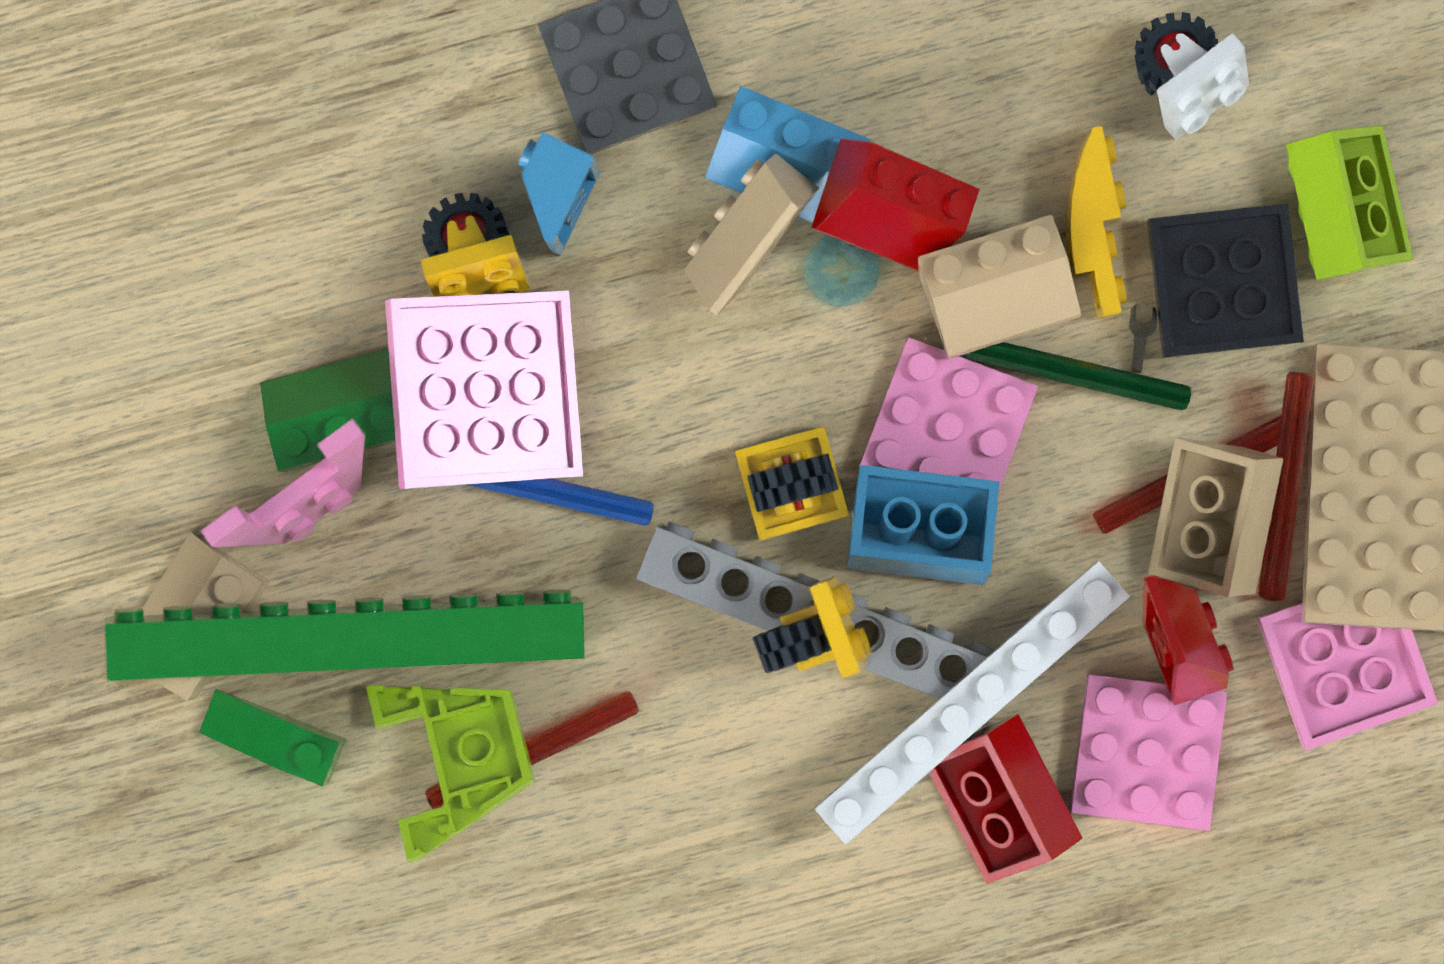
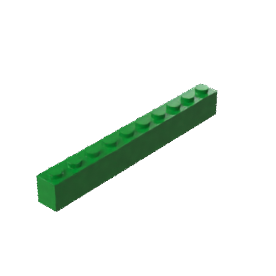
(343, 637)

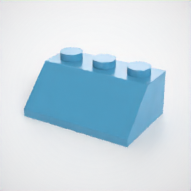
(764, 126)
(557, 185)
(923, 525)

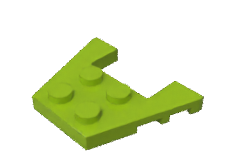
(474, 750)

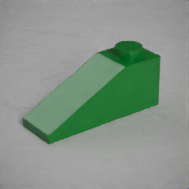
(272, 737)

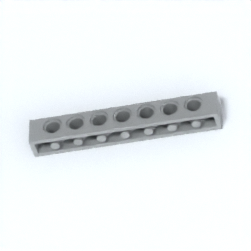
(662, 571)

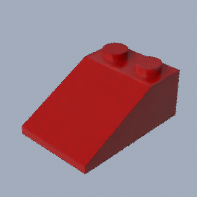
(1184, 640)

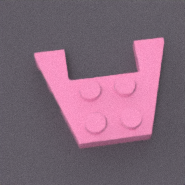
(303, 502)

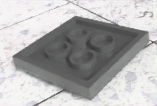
(626, 69)

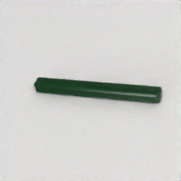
(1084, 374)

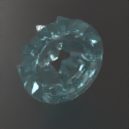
(827, 285)

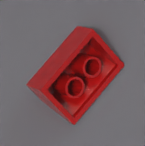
(892, 204)
(1005, 801)

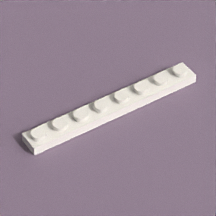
(971, 702)

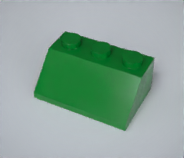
(318, 401)

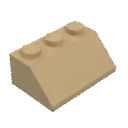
(747, 230)
(999, 286)
(1215, 516)
(200, 579)

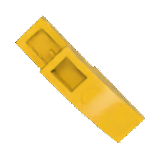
(1091, 204)

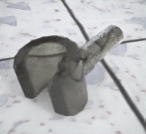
(1141, 333)

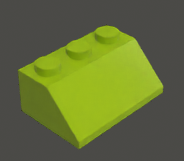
(1349, 201)

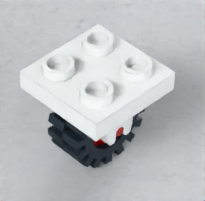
(1190, 71)

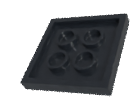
(1225, 280)

